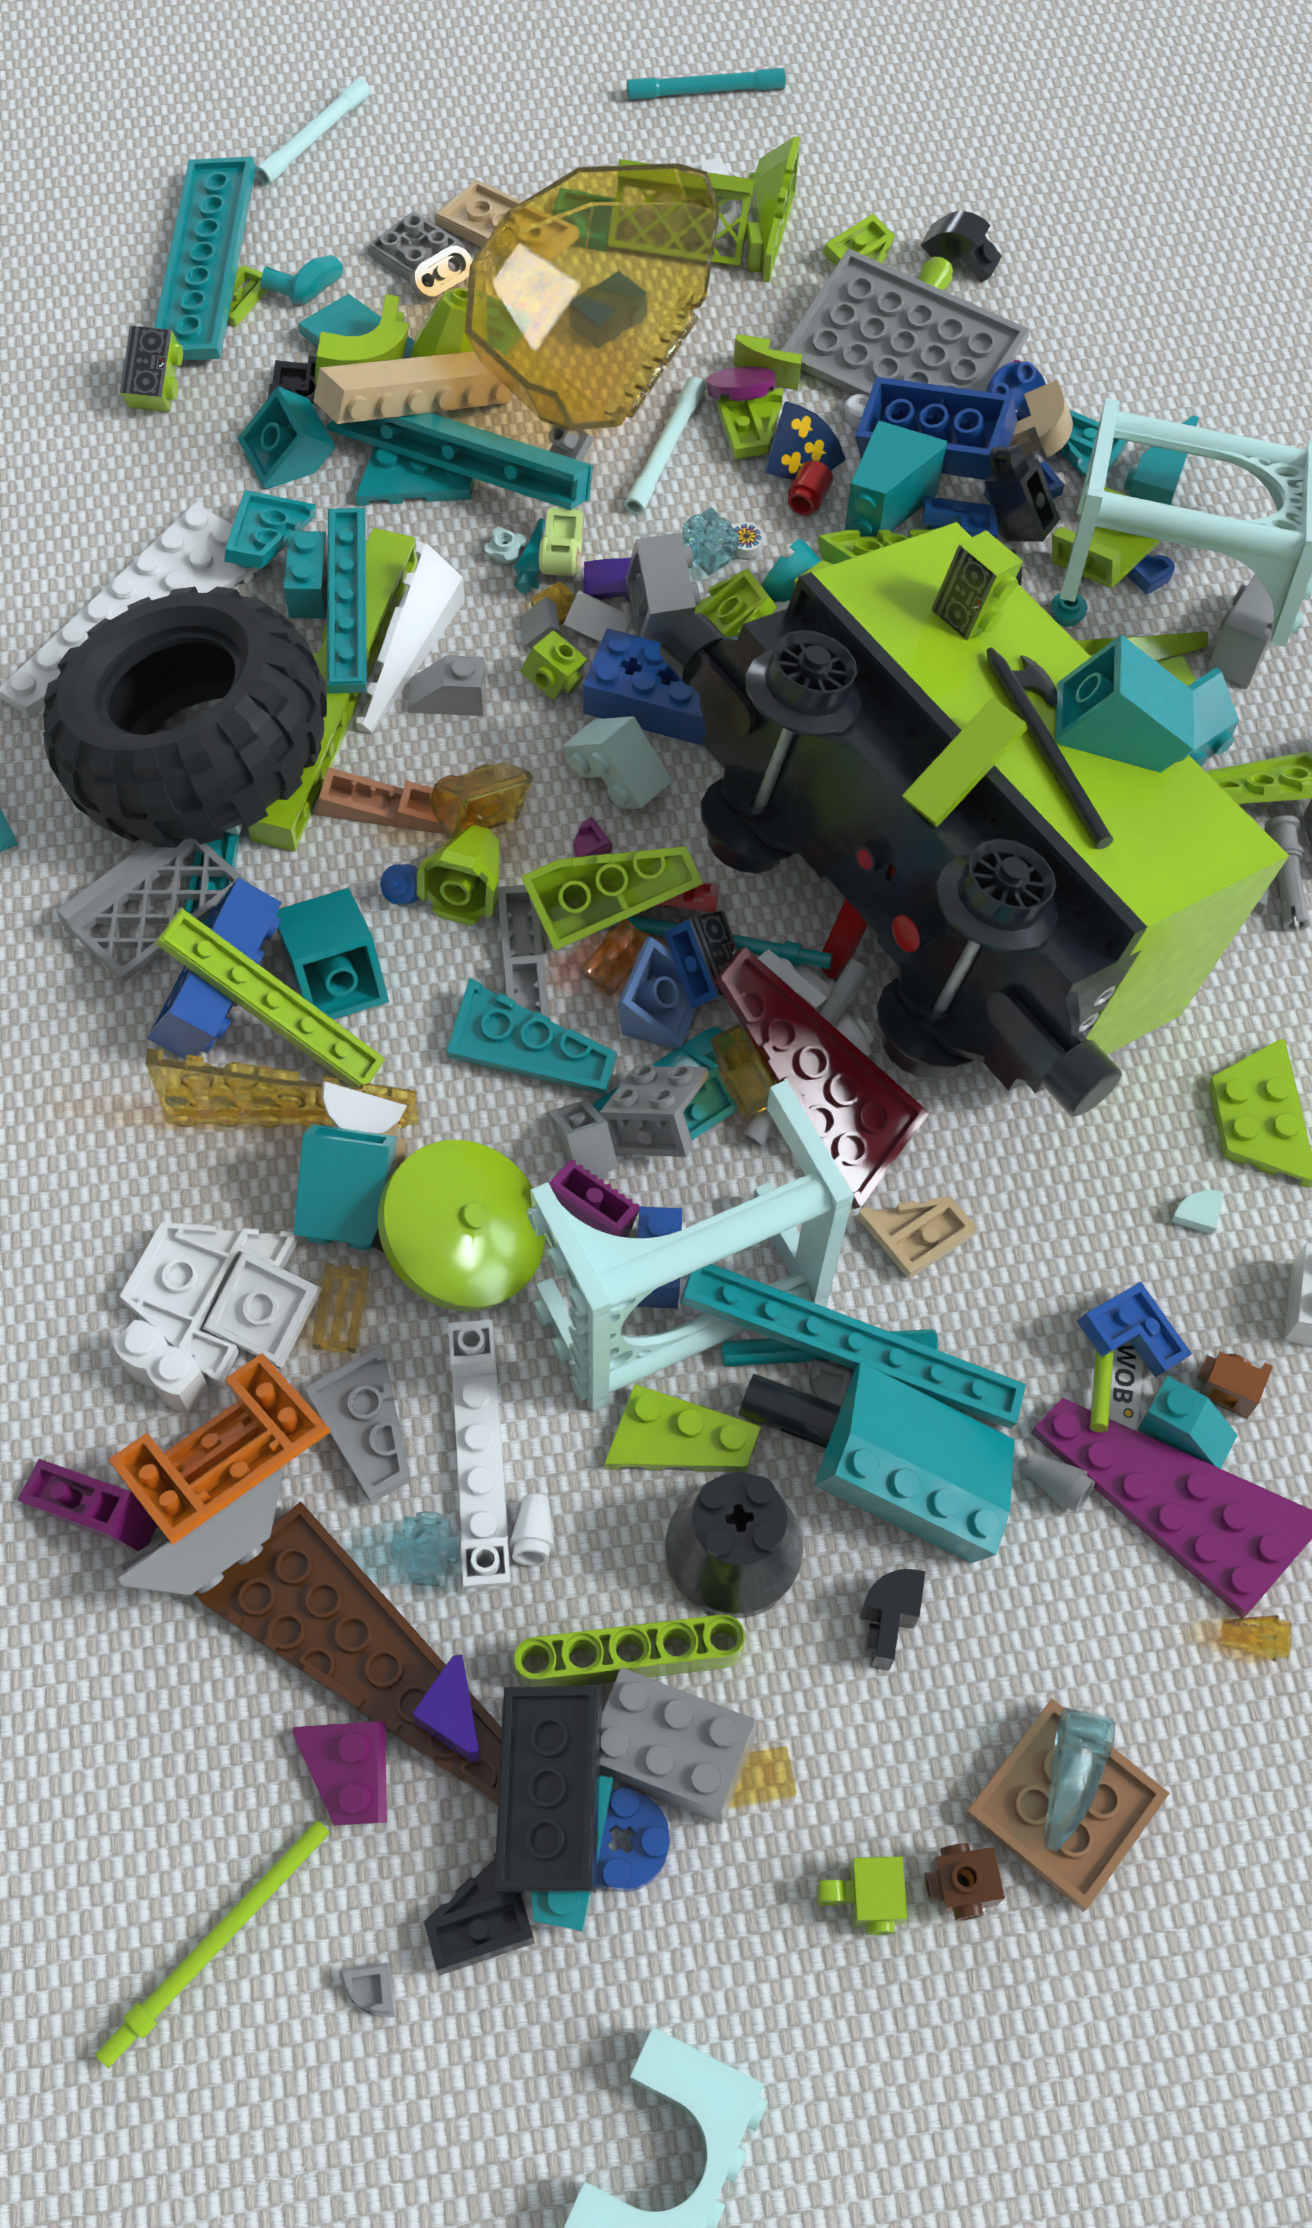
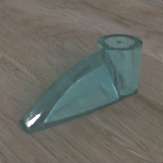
(1078, 1764)

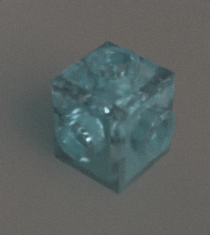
(711, 540)
(425, 1549)

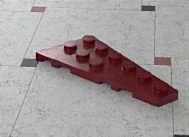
(845, 1094)

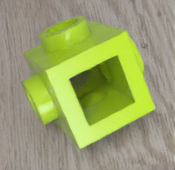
(554, 666)

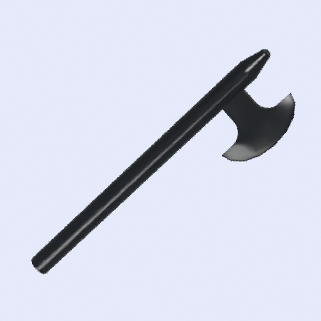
(1037, 680)

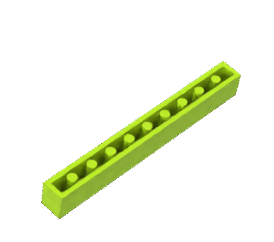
(387, 564)

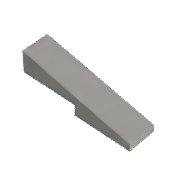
(522, 949)

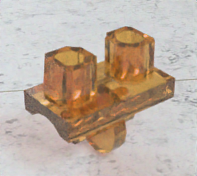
(614, 958)

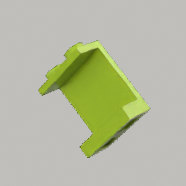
(1110, 553)

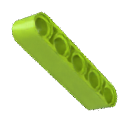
(648, 1637)

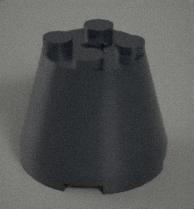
(738, 1565)

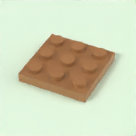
(1016, 1808)

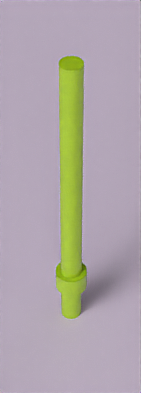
(141, 2017)

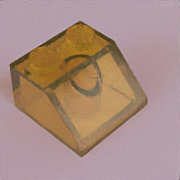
(480, 798)

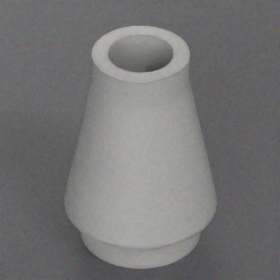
(1060, 1481)

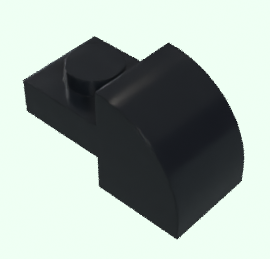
(891, 1603)

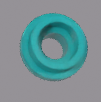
(1068, 612)

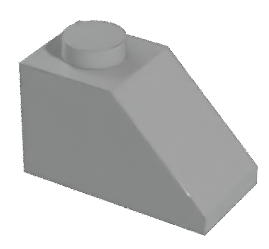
(449, 687)
(584, 1137)

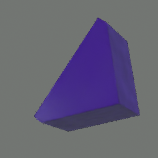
(448, 1711)

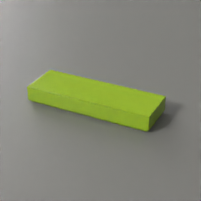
(964, 762)

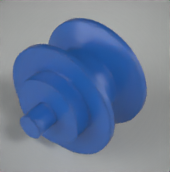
(400, 884)

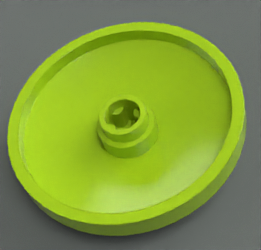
(459, 1225)

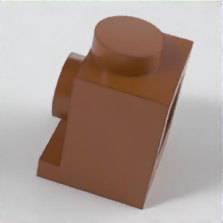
(1233, 1382)

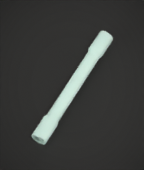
(279, 160)
(645, 483)

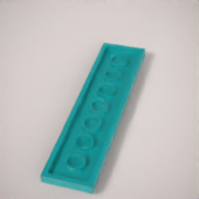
(206, 254)

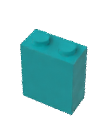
(342, 1184)

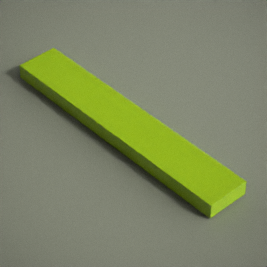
(269, 1000)

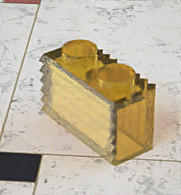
(742, 1070)

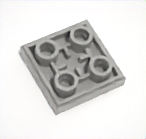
(410, 244)

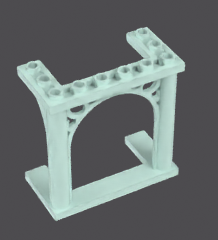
(1274, 554)
(616, 1273)

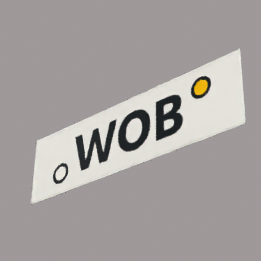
(1126, 1386)

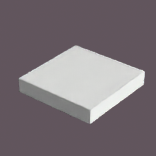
(262, 1308)

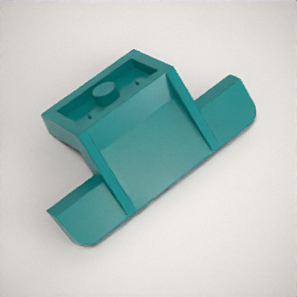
(712, 1100)

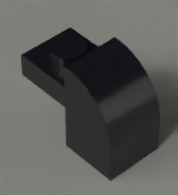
(963, 237)

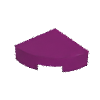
(591, 840)

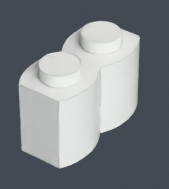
(161, 1366)

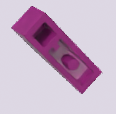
(89, 1505)

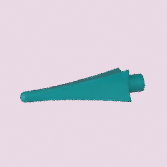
(528, 564)

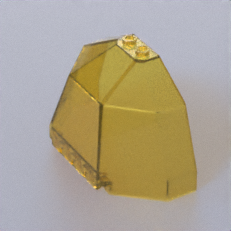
(593, 289)

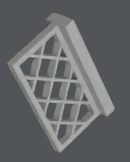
(127, 883)

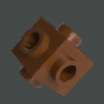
(978, 1871)

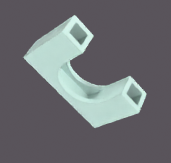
(721, 2106)

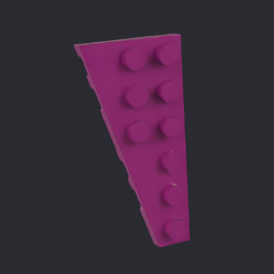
(1207, 1519)

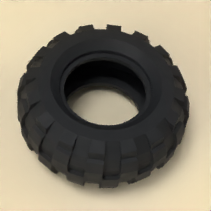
(207, 771)

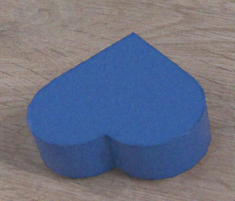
(1152, 572)

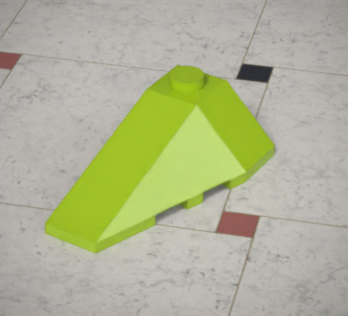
(773, 198)

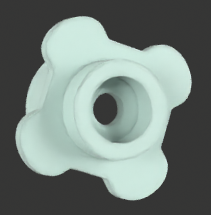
(505, 546)

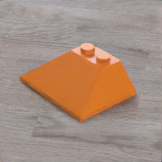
(224, 1455)

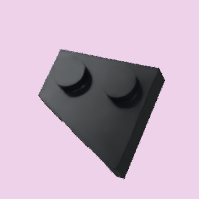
(477, 1924)

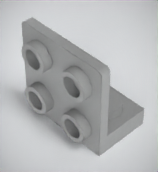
(648, 1110)

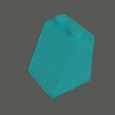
(893, 478)
(1126, 709)
(332, 954)

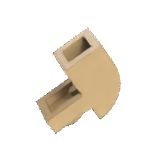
(1048, 424)

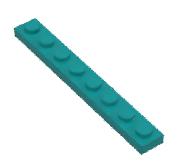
(853, 1341)

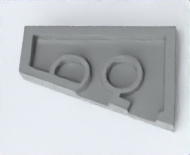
(364, 1422)

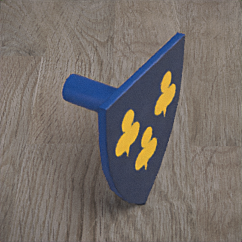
(802, 438)

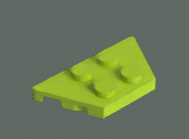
(736, 603)
(1262, 1114)

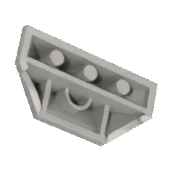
(208, 1550)

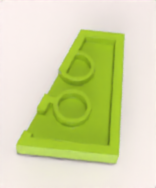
(675, 1433)

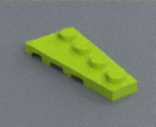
(1267, 779)

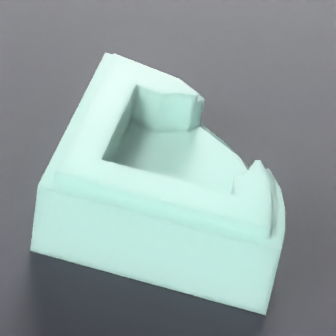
(1200, 1211)

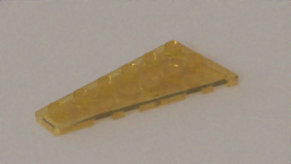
(251, 1094)

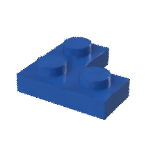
(970, 516)
(1136, 1319)

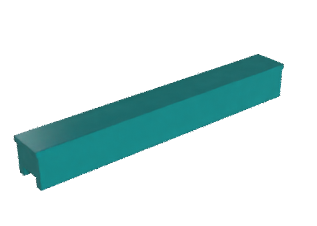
(478, 455)

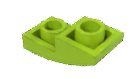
(757, 352)

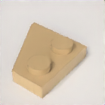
(918, 1232)

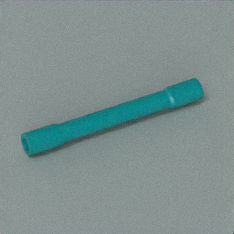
(653, 87)

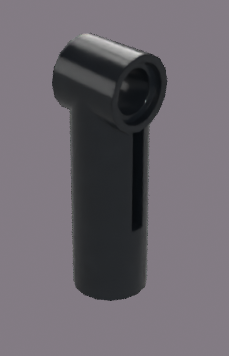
(789, 1410)

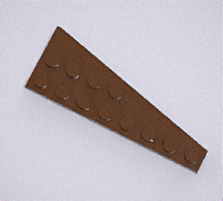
(342, 1632)

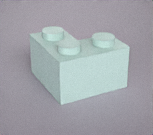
(621, 757)

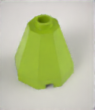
(444, 327)
(462, 876)

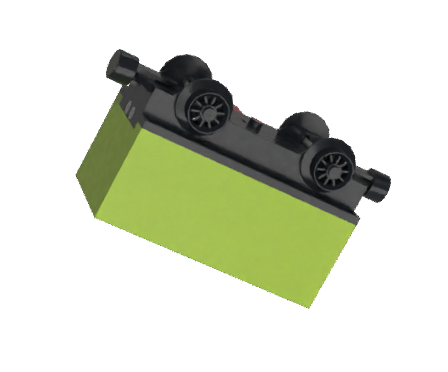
(1006, 914)

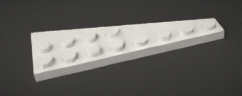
(181, 557)

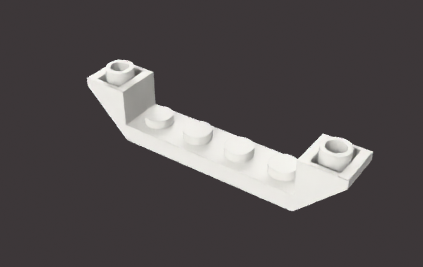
(479, 1455)

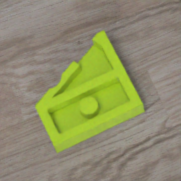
(867, 237)

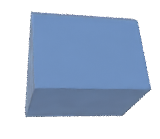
(655, 1000)

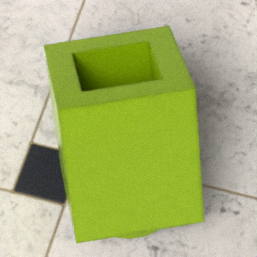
(873, 1891)

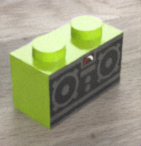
(151, 368)
(977, 585)

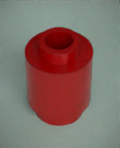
(809, 487)

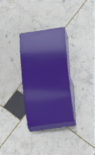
(606, 578)

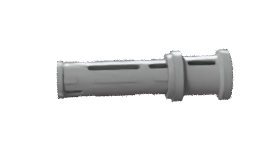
(1284, 832)

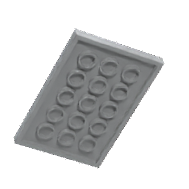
(897, 327)

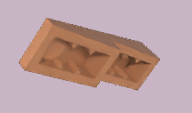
(376, 802)

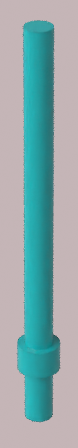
(789, 950)

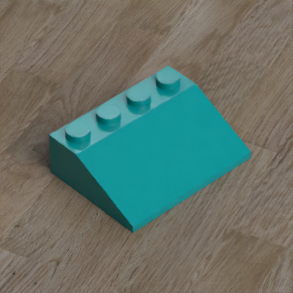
(920, 1465)

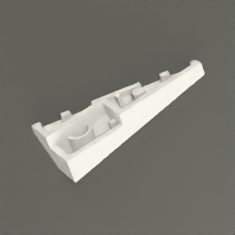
(416, 625)

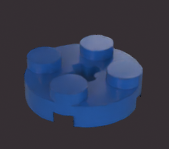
(650, 1842)

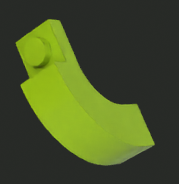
(384, 343)

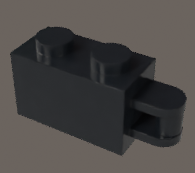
(1020, 495)

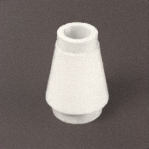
(533, 1533)

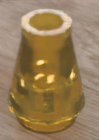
(1258, 1636)

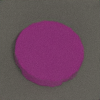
(741, 383)

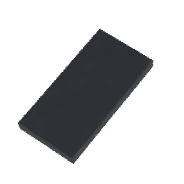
(549, 1790)

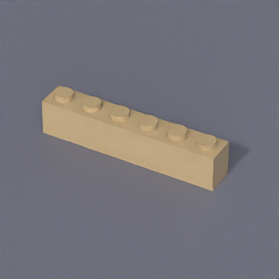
(407, 387)

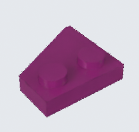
(348, 1769)

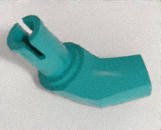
(305, 284)

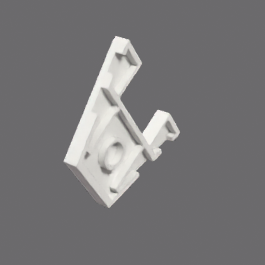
(183, 1278)

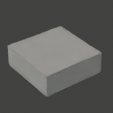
(539, 622)

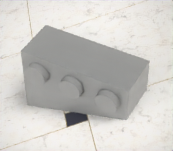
(1243, 635)

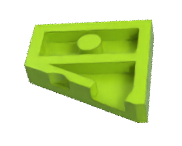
(750, 423)

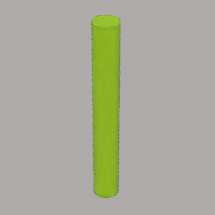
(1101, 1392)

